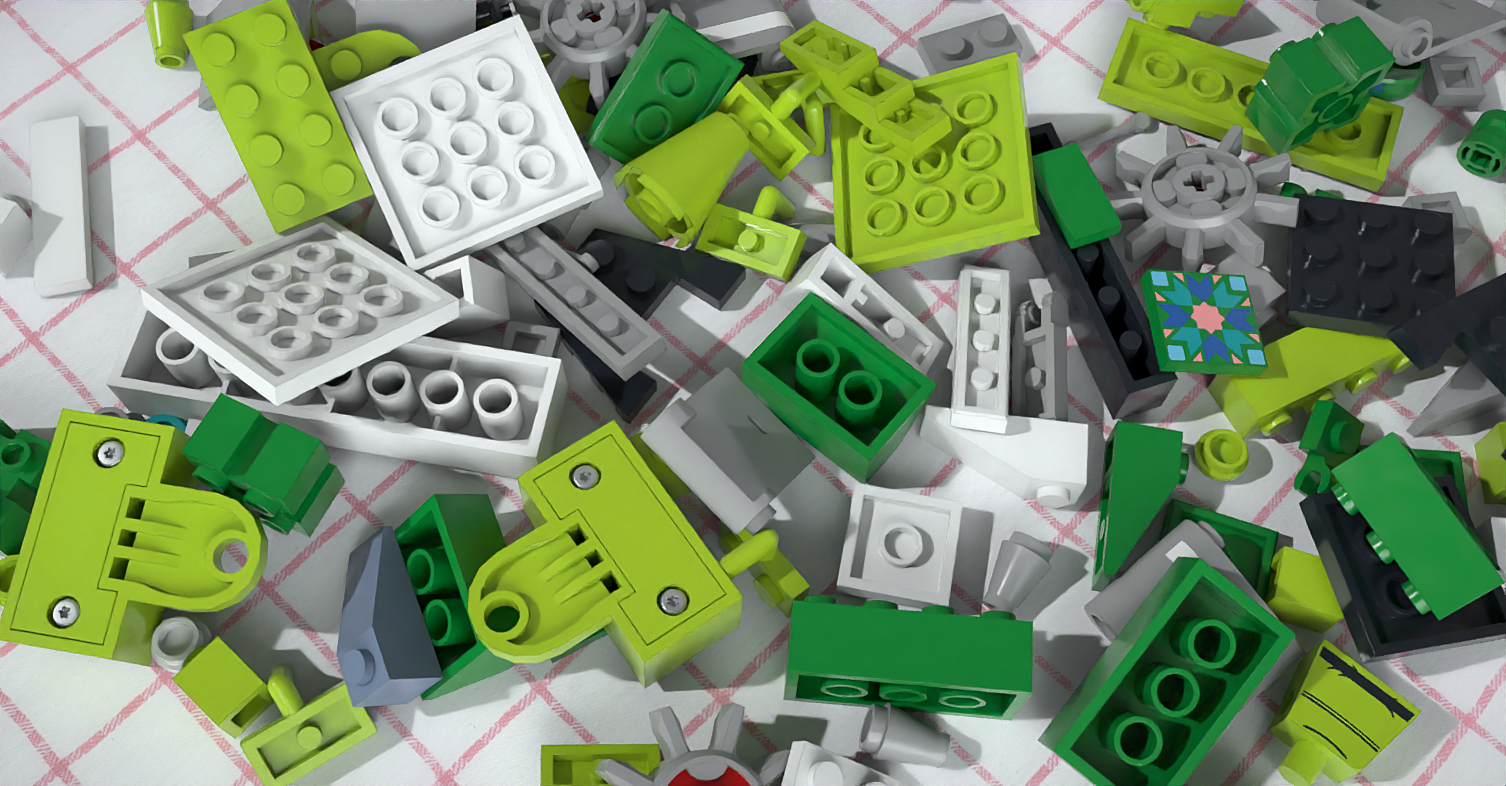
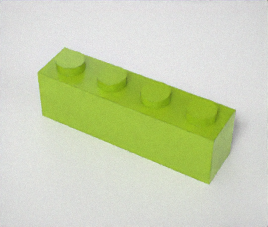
(1301, 370)

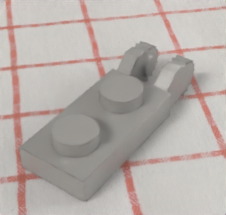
(1041, 359)

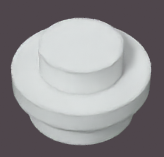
(177, 639)

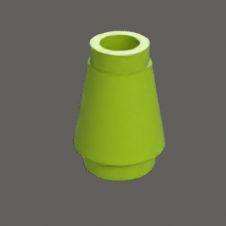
(166, 24)

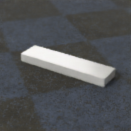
(60, 206)
(982, 349)

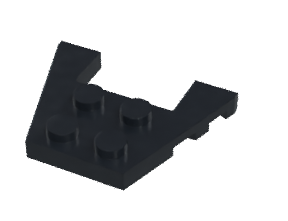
(642, 278)
(1470, 321)

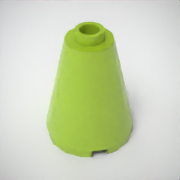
(684, 176)

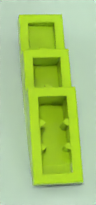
(865, 89)

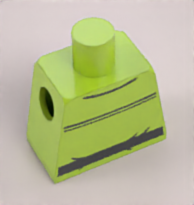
(1336, 717)

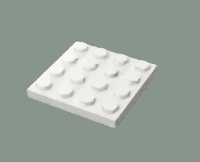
(466, 145)
(300, 307)

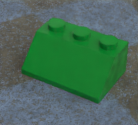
(837, 387)
(1416, 527)
(442, 553)

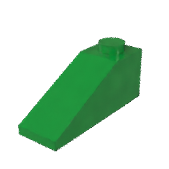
(1137, 479)

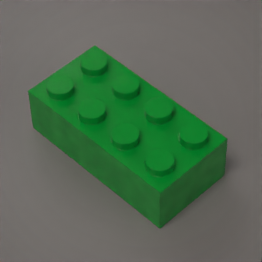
(908, 658)
(1168, 681)

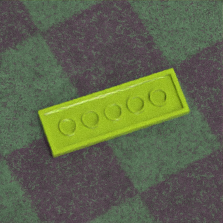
(1211, 89)

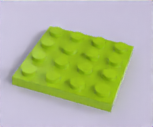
(954, 195)

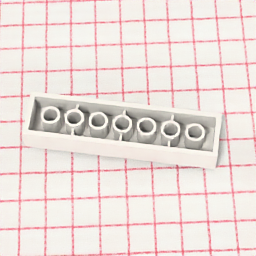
(416, 403)

